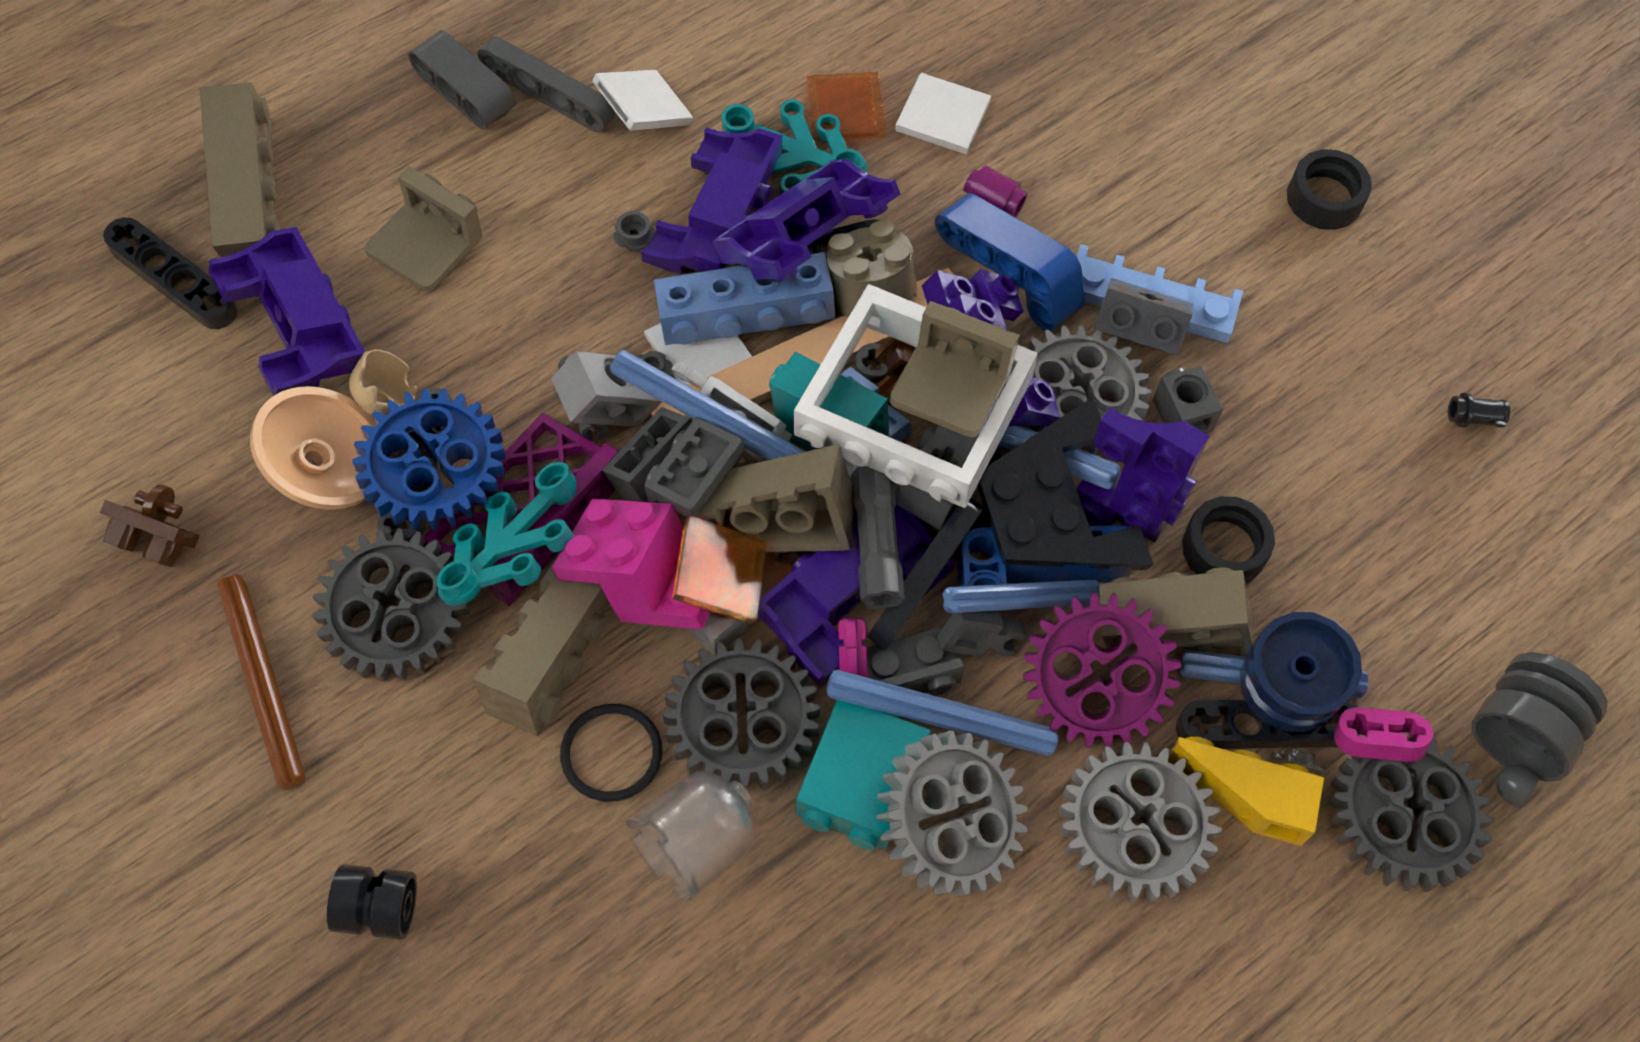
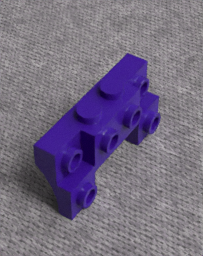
(733, 191)
(778, 234)
(992, 300)
(298, 303)
(1154, 476)
(826, 589)

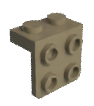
(427, 232)
(955, 370)

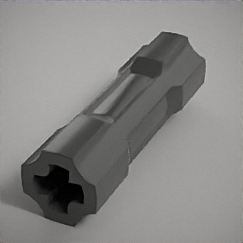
(879, 568)

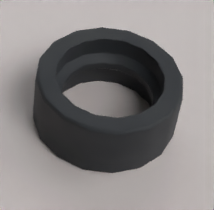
(1339, 167)
(1240, 513)

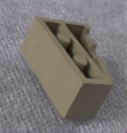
(1198, 609)

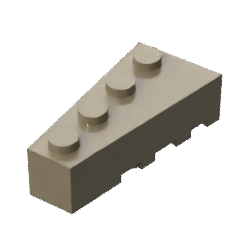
(238, 166)
(788, 502)
(543, 653)

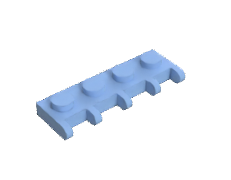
(1212, 313)

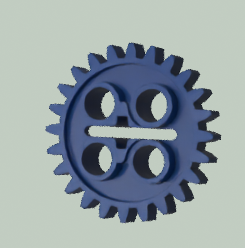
(392, 480)

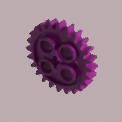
(1128, 705)

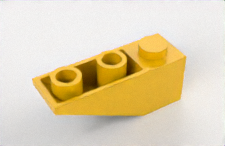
(1261, 794)

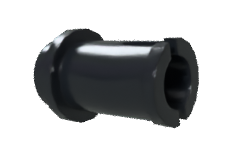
(1470, 410)

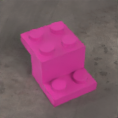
(634, 558)

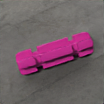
(853, 653)

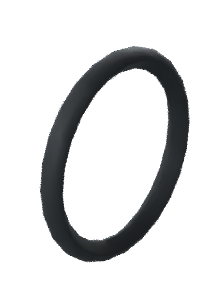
(609, 796)

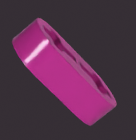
(1383, 734)

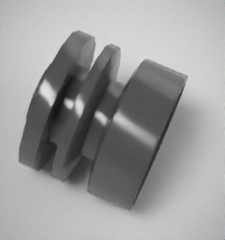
(1540, 715)

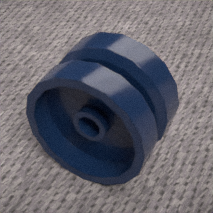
(1300, 671)

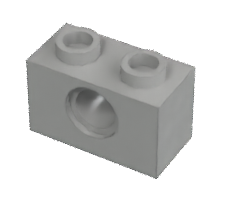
(598, 396)

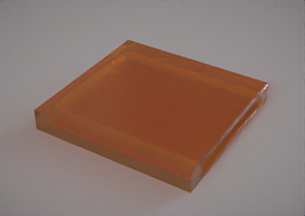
(850, 97)
(720, 570)

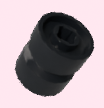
(370, 901)

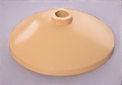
(313, 427)

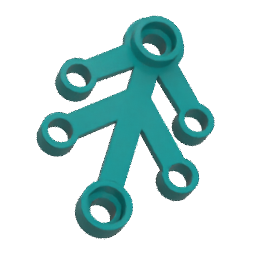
(802, 148)
(466, 575)

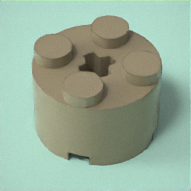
(872, 257)

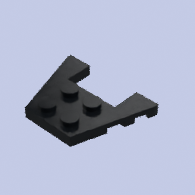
(1038, 509)

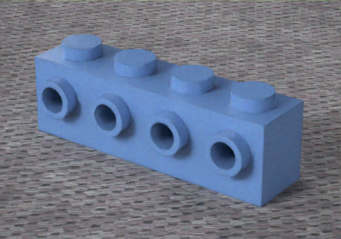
(745, 304)

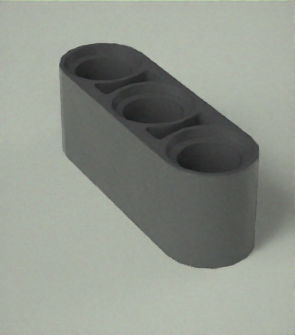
(462, 79)

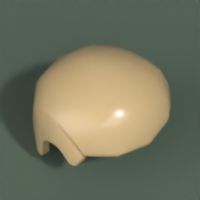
(379, 378)

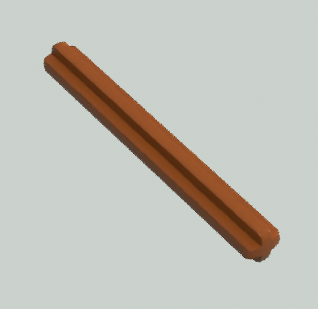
(261, 682)

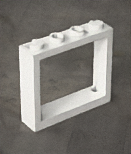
(897, 460)

